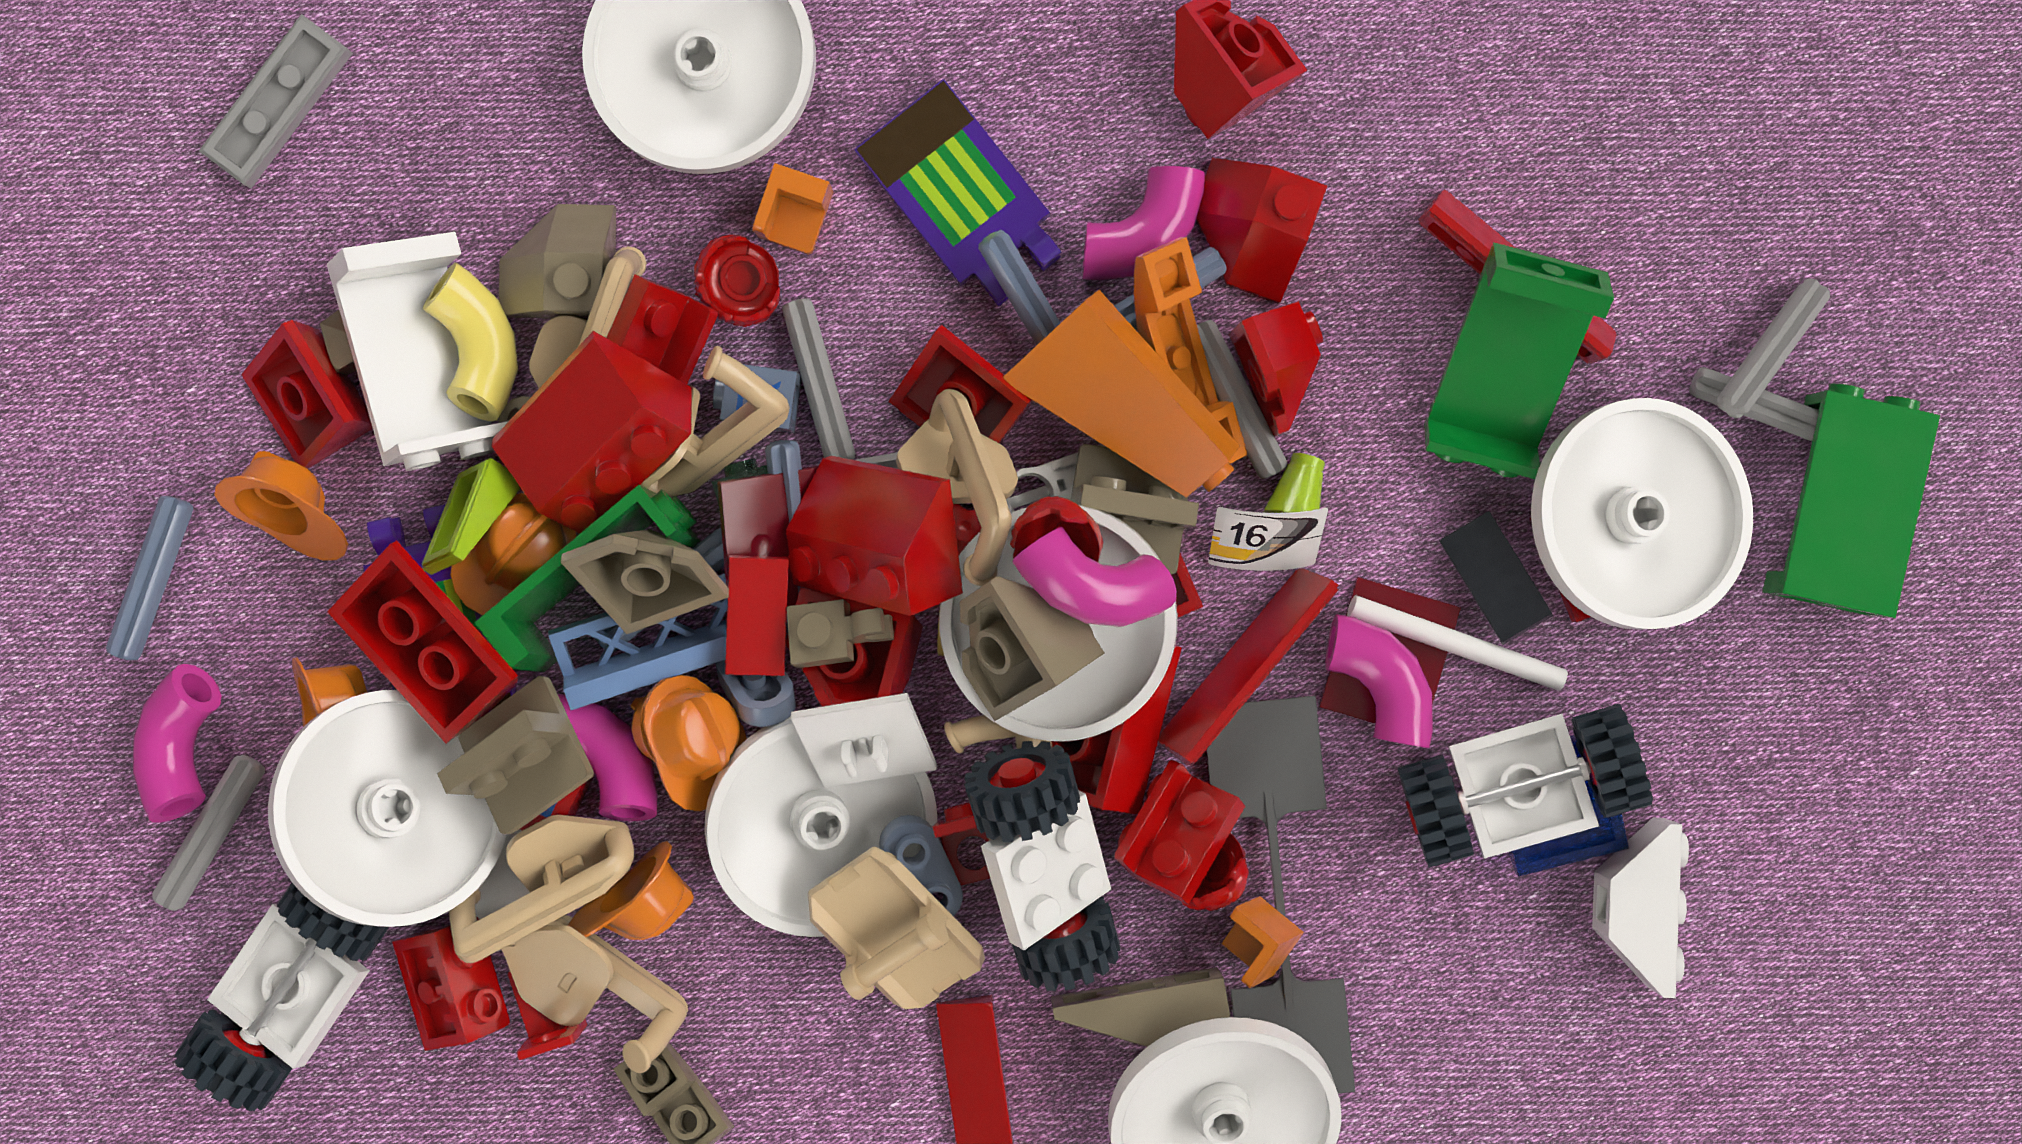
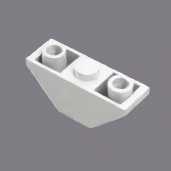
(1642, 904)

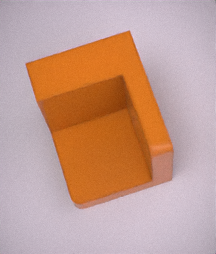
(792, 209)
(1260, 939)

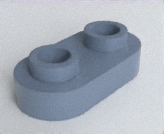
(758, 698)
(929, 864)

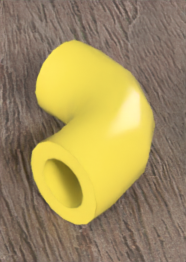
(483, 342)

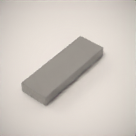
(275, 101)

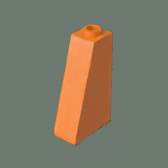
(1126, 397)

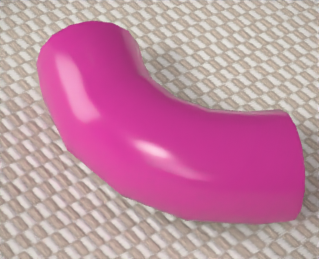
(1163, 216)
(1094, 590)
(1389, 673)
(166, 743)
(622, 771)

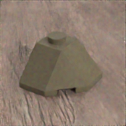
(558, 263)
(644, 577)
(1020, 645)

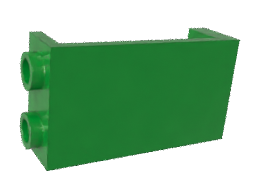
(1513, 359)
(1857, 503)
(511, 621)

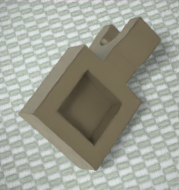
(826, 632)

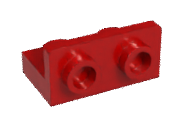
(663, 327)
(1177, 832)
(449, 997)

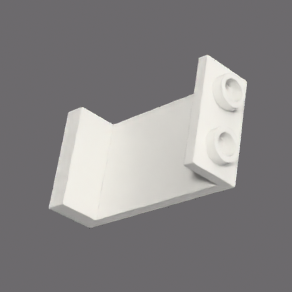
(404, 352)

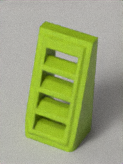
(470, 510)

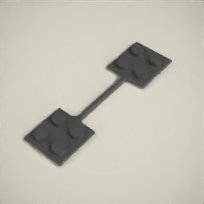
(1276, 768)

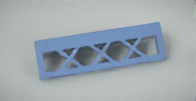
(637, 665)

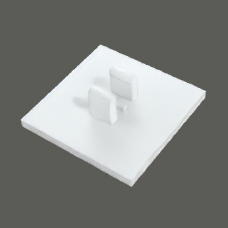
(864, 740)

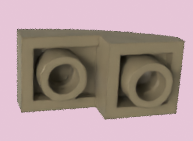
(676, 1100)

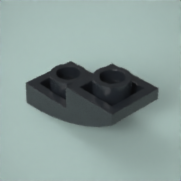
(1496, 578)

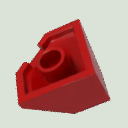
(1228, 64)
(1258, 223)
(1278, 360)
(877, 667)

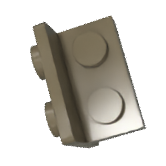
(1135, 497)
(520, 757)

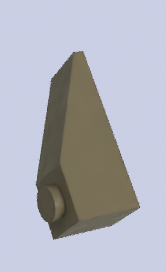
(1146, 1008)

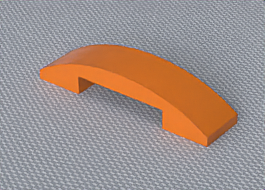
(1165, 320)

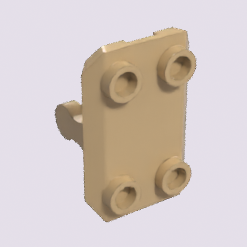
(892, 932)

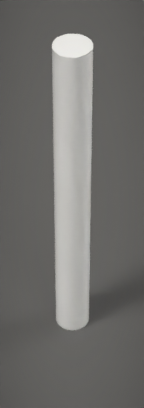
(1458, 643)

